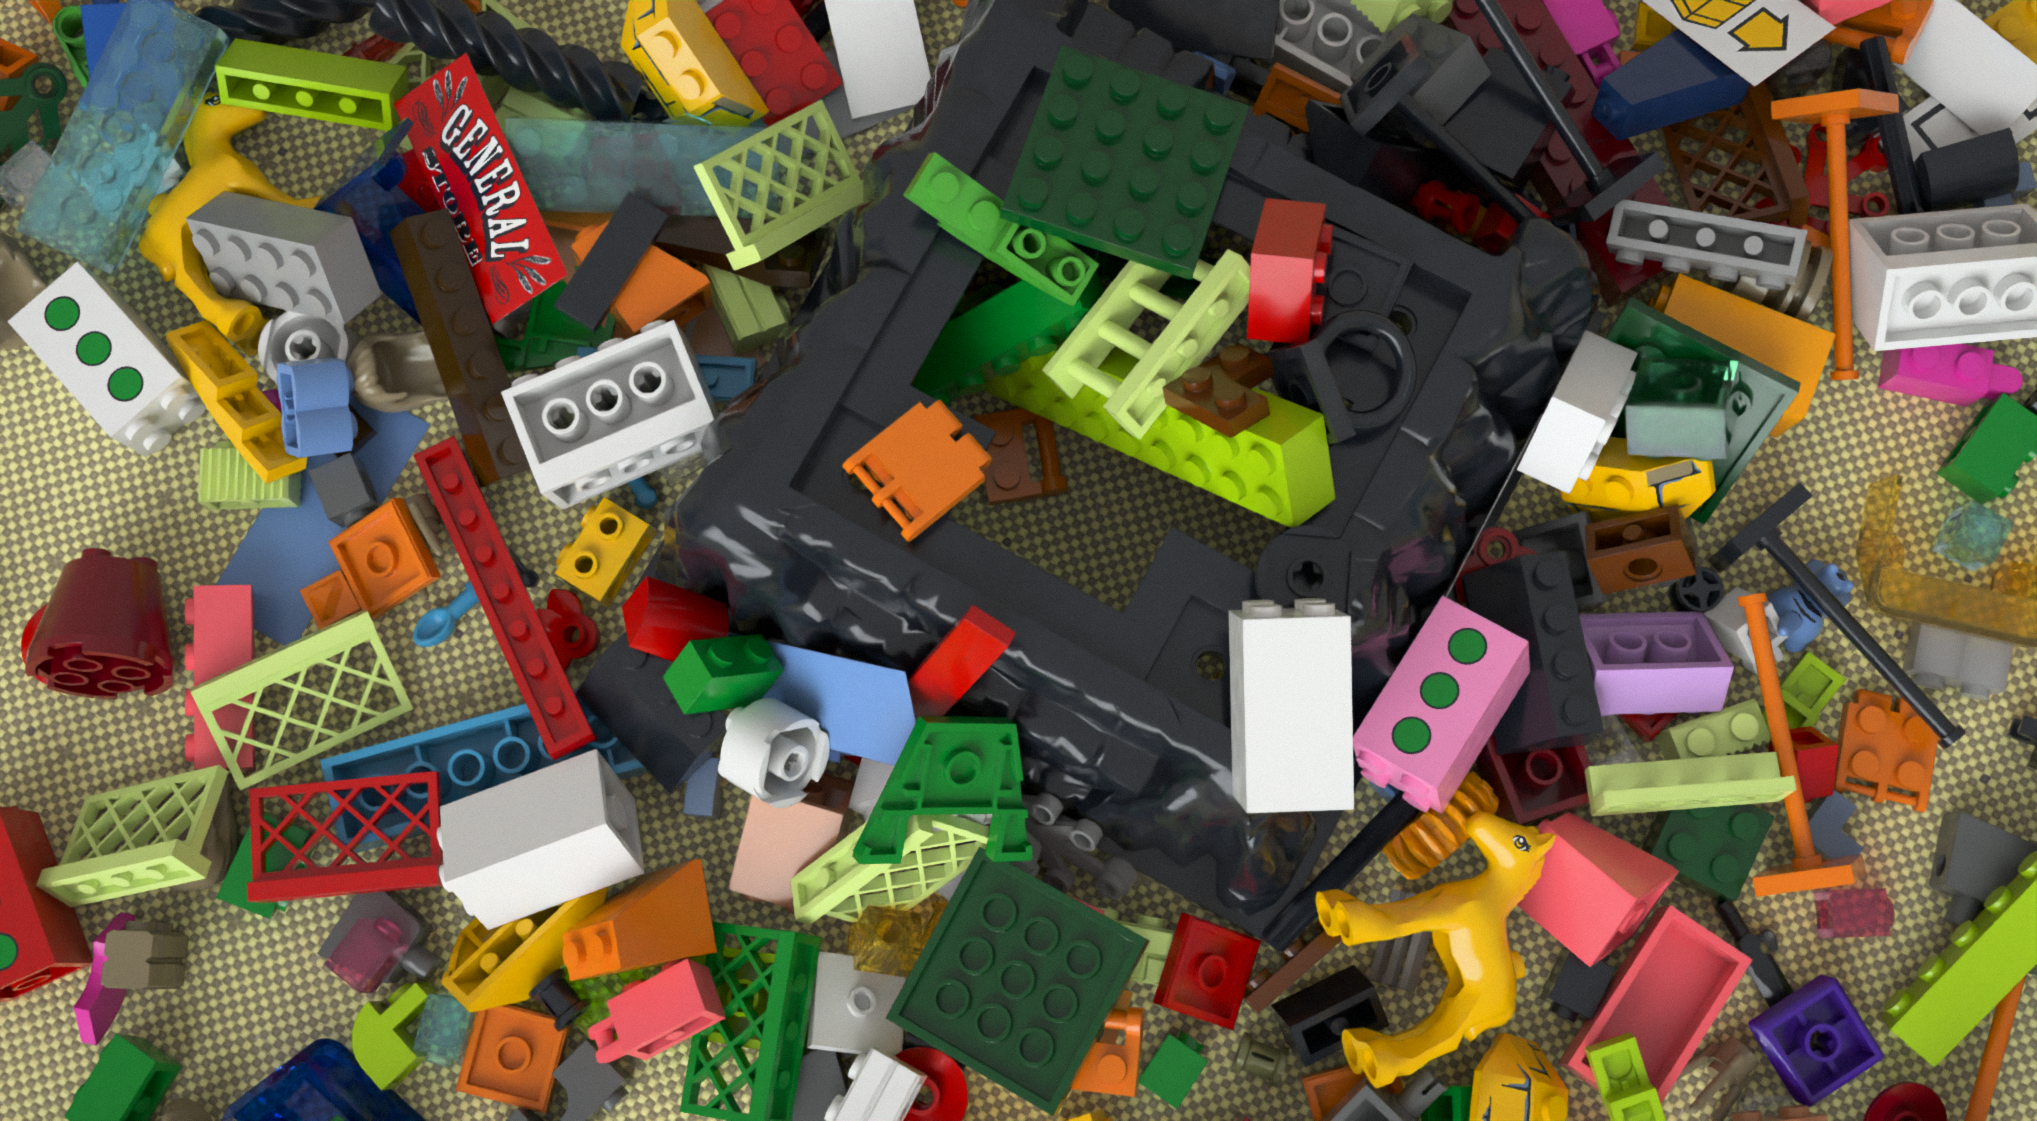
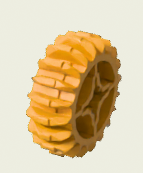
(1433, 835)

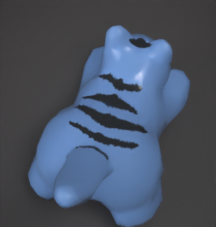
(1799, 614)

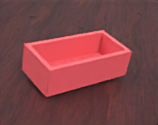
(1662, 996)

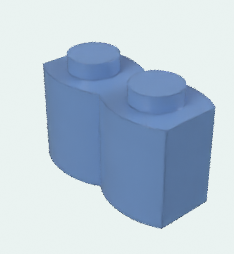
(316, 406)

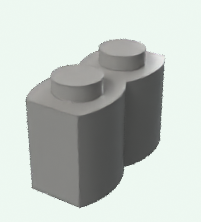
(1958, 660)

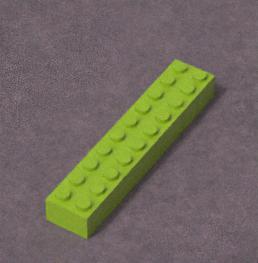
(1270, 468)

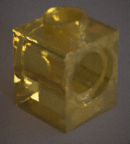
(886, 941)

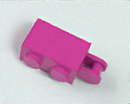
(1590, 33)
(1947, 373)

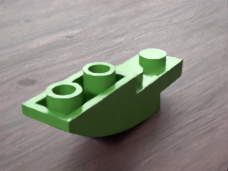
(974, 218)

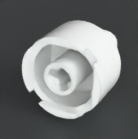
(299, 335)
(773, 751)

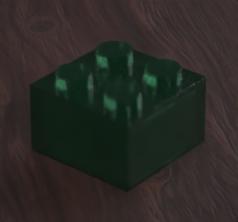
(1682, 408)

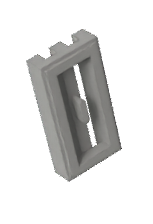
(1391, 953)

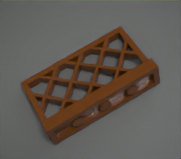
(1770, 151)

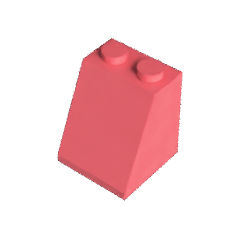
(1594, 888)

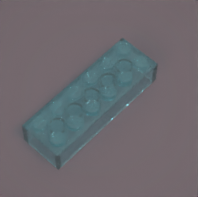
(124, 133)
(598, 161)

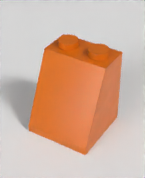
(658, 289)
(644, 925)

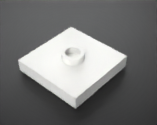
(852, 1008)

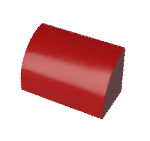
(666, 617)

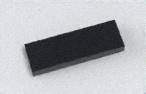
(611, 262)

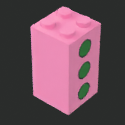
(1441, 705)

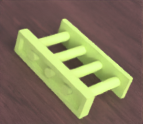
(1180, 346)

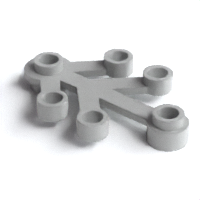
(1113, 876)

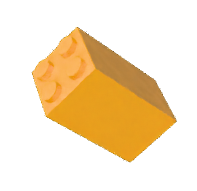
(1754, 330)

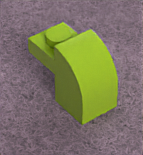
(381, 1037)

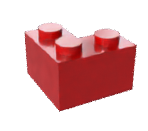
(1284, 270)

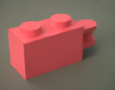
(658, 1012)

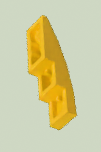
(232, 397)

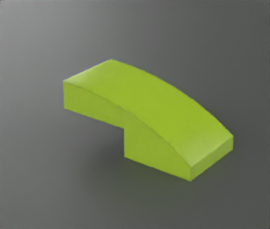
(1807, 690)
(1624, 1080)

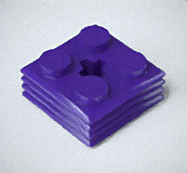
(1844, 1042)

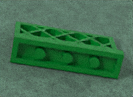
(779, 1028)

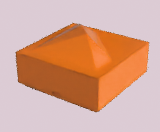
(330, 599)

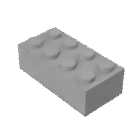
(284, 256)

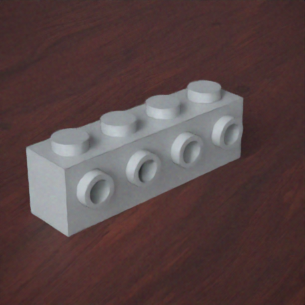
(1706, 242)

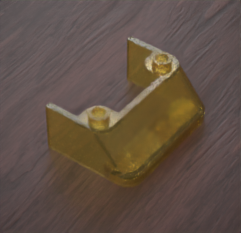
(1999, 614)

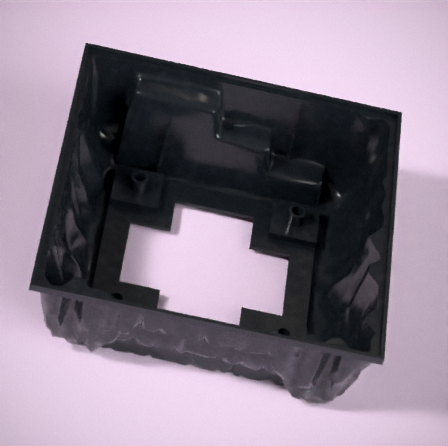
(1097, 694)

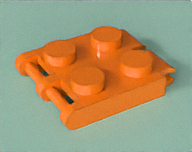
(920, 466)
(1885, 750)

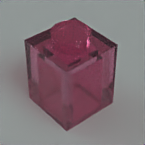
(1853, 913)
(367, 954)

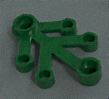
(13, 122)

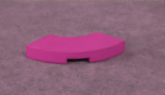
(98, 1004)

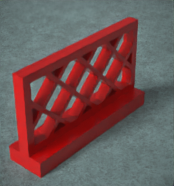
(339, 878)

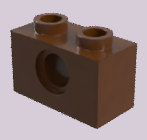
(1640, 549)

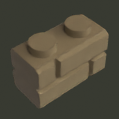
(144, 957)

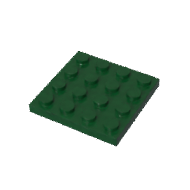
(1124, 162)
(1762, 390)
(1017, 981)

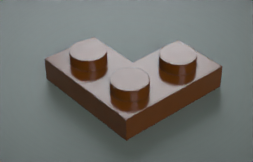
(1221, 391)

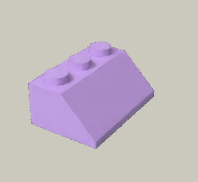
(1656, 662)

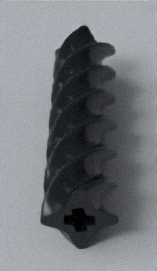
(282, 19)
(522, 56)

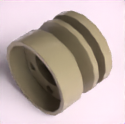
(1794, 300)

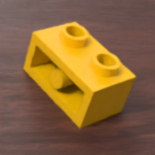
(604, 551)

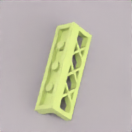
(1686, 784)

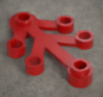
(1817, 184)

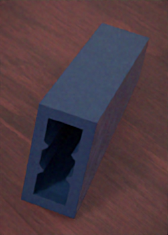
(1666, 86)

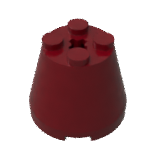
(104, 629)

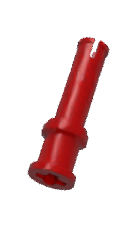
(1432, 203)

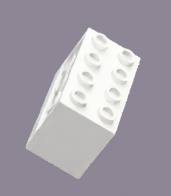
(1944, 276)
(612, 413)

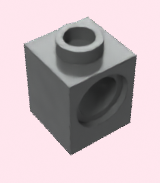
(345, 490)

